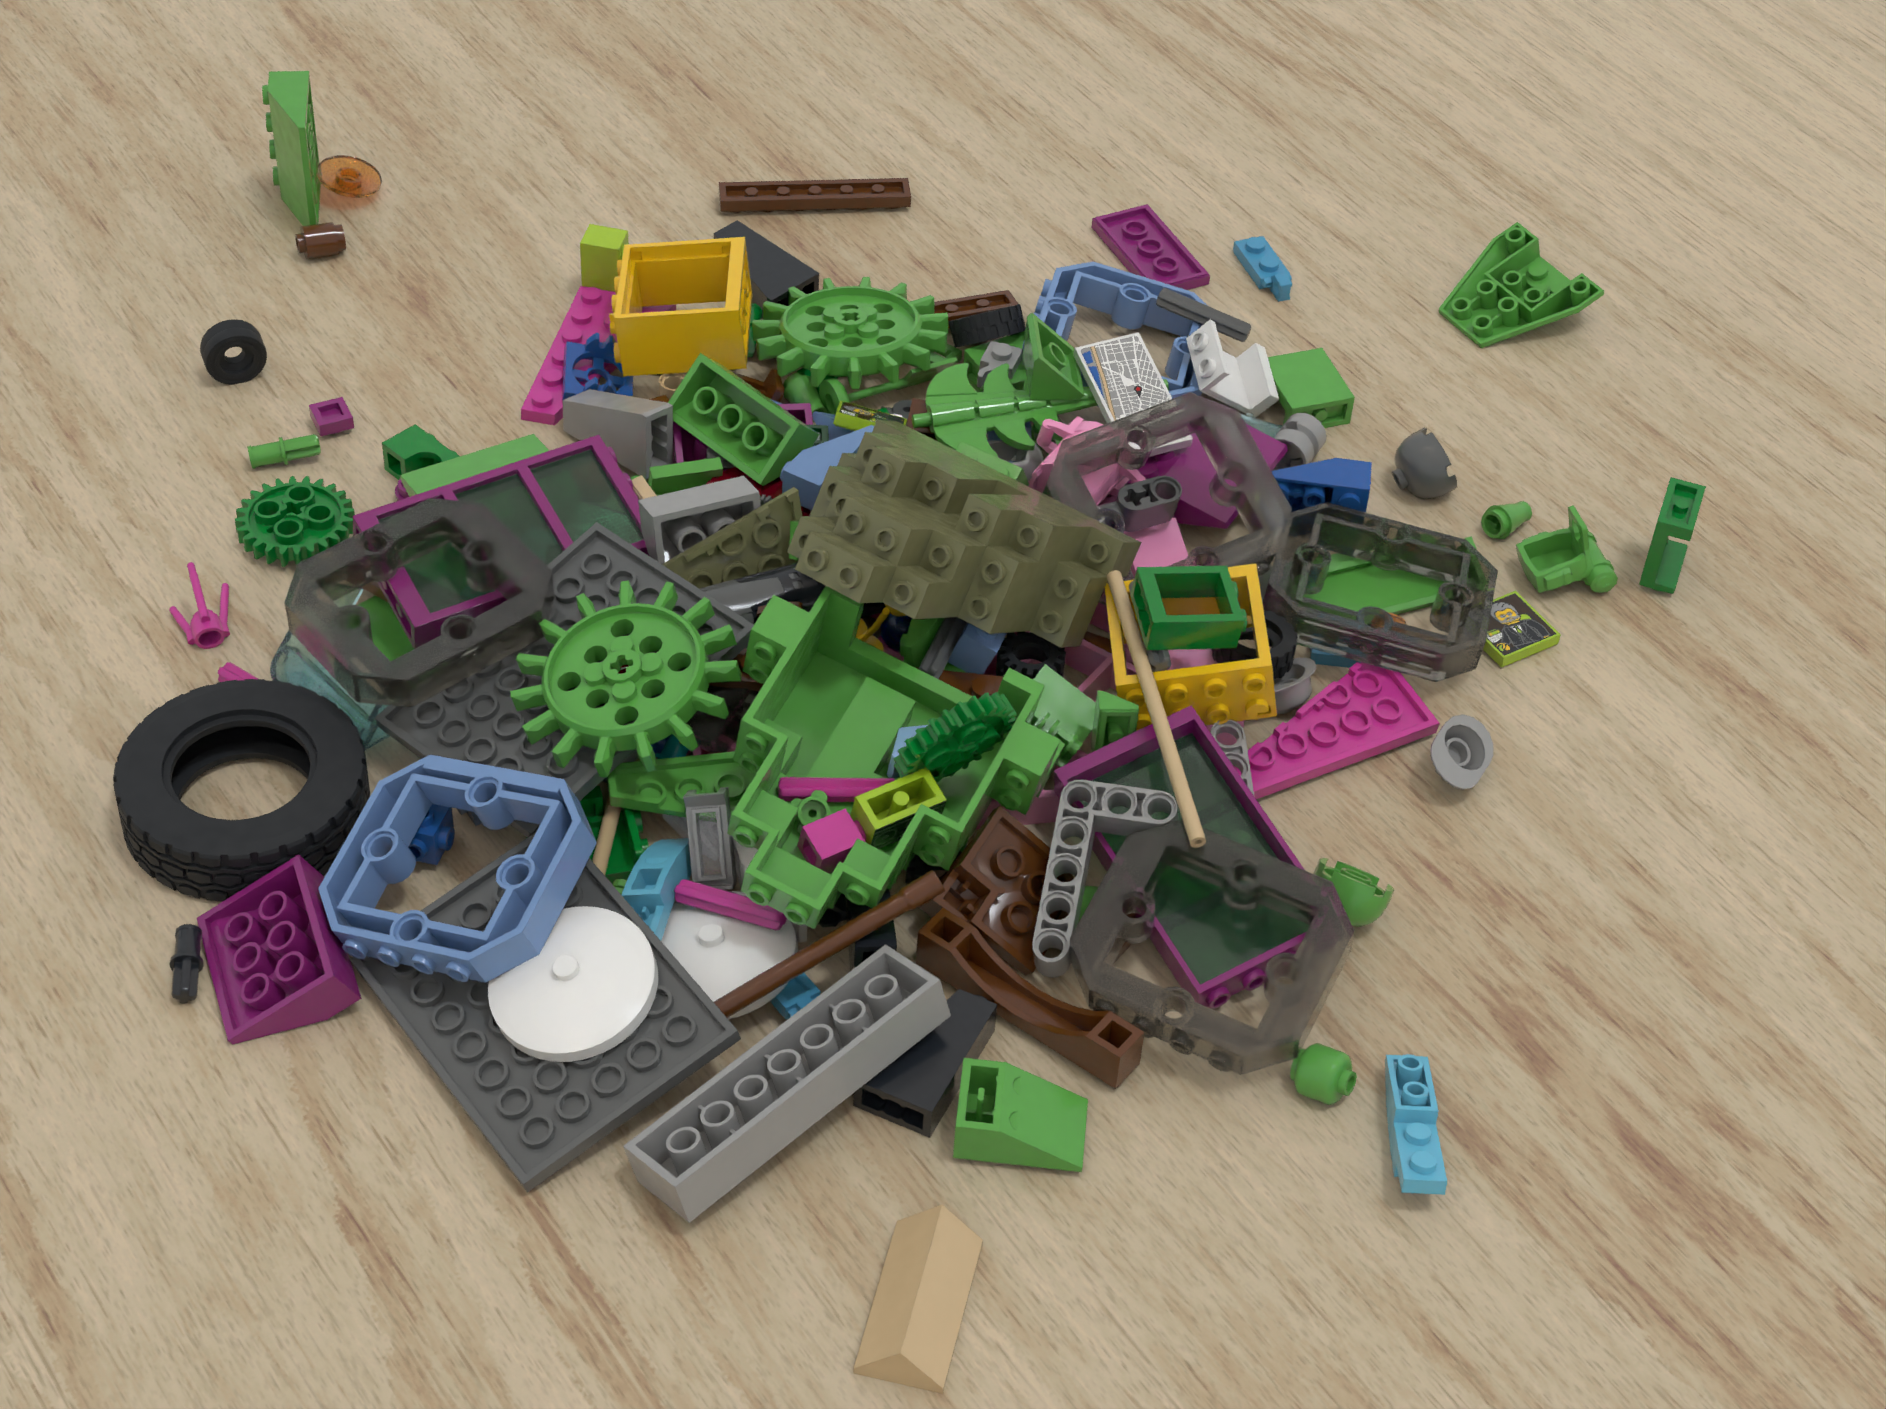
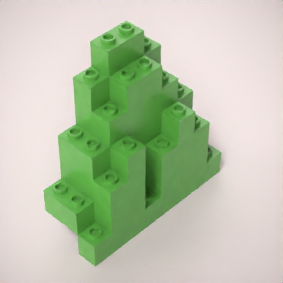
(836, 713)

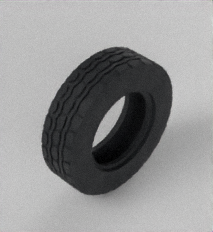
(228, 724)

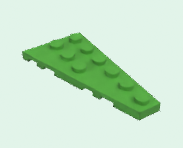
(664, 787)

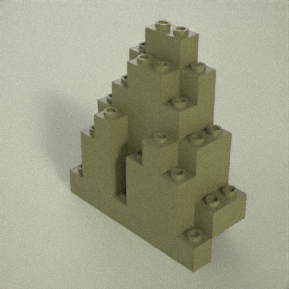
(955, 540)

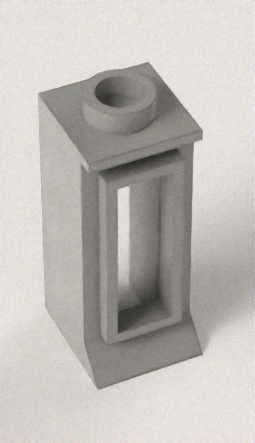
(709, 843)

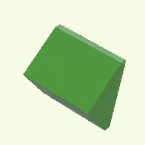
(1050, 364)

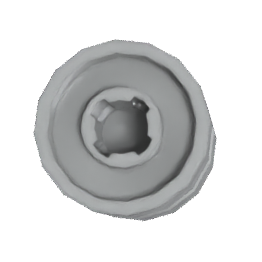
(1303, 438)

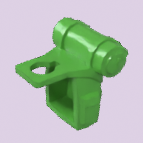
(1566, 557)

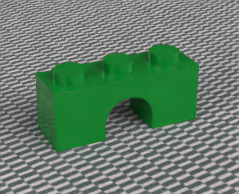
(412, 451)

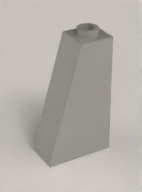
(633, 427)

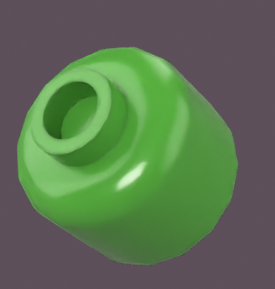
(1323, 1073)

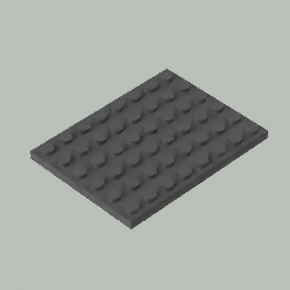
(477, 716)
(530, 1107)

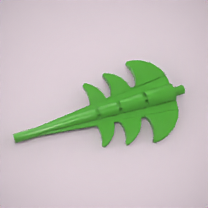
(963, 415)

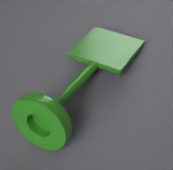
(833, 391)

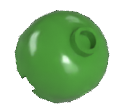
(1357, 891)

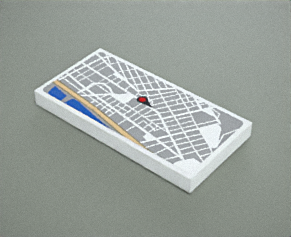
(1125, 381)

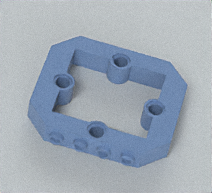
(1130, 303)
(532, 882)

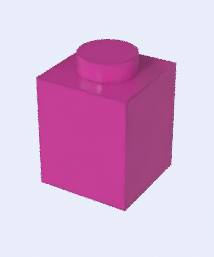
(829, 840)

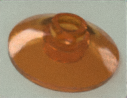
(349, 176)

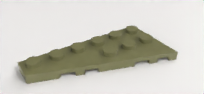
(743, 547)

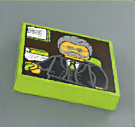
(857, 417)
(1517, 630)

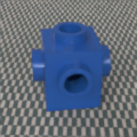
(434, 835)

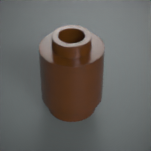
(320, 240)

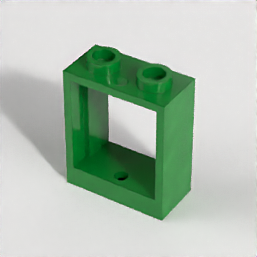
(1187, 631)

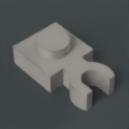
(996, 355)

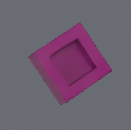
(331, 416)

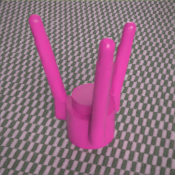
(206, 627)

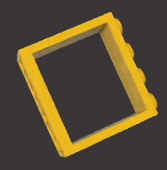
(681, 275)
(1215, 691)

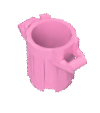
(1099, 482)

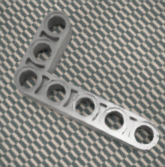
(1076, 858)

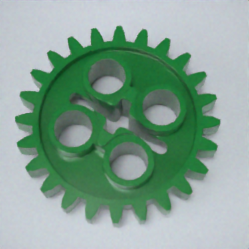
(294, 520)
(957, 737)

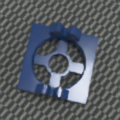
(599, 353)

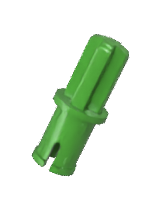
(284, 450)

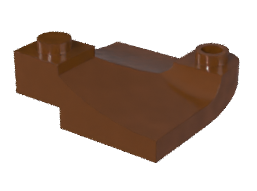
(1000, 887)

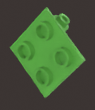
(1063, 712)

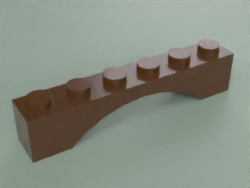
(1089, 1038)

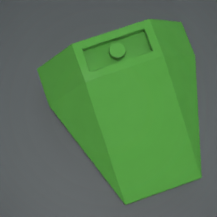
(1514, 291)

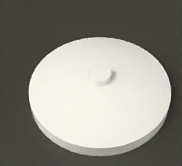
(726, 951)
(580, 991)

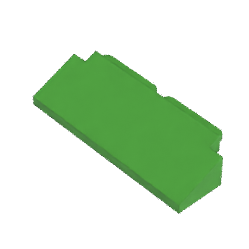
(1360, 584)

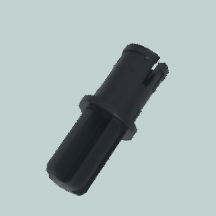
(186, 963)

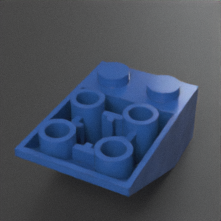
(1330, 481)

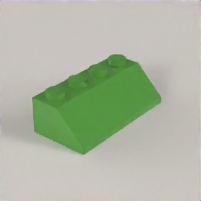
(738, 421)

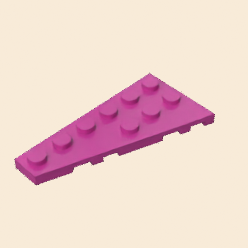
(584, 318)
(1340, 726)

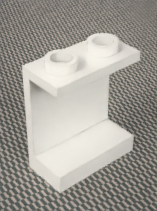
(1238, 382)

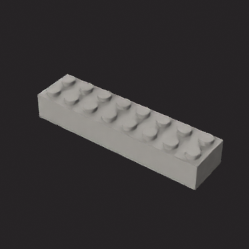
(787, 1082)

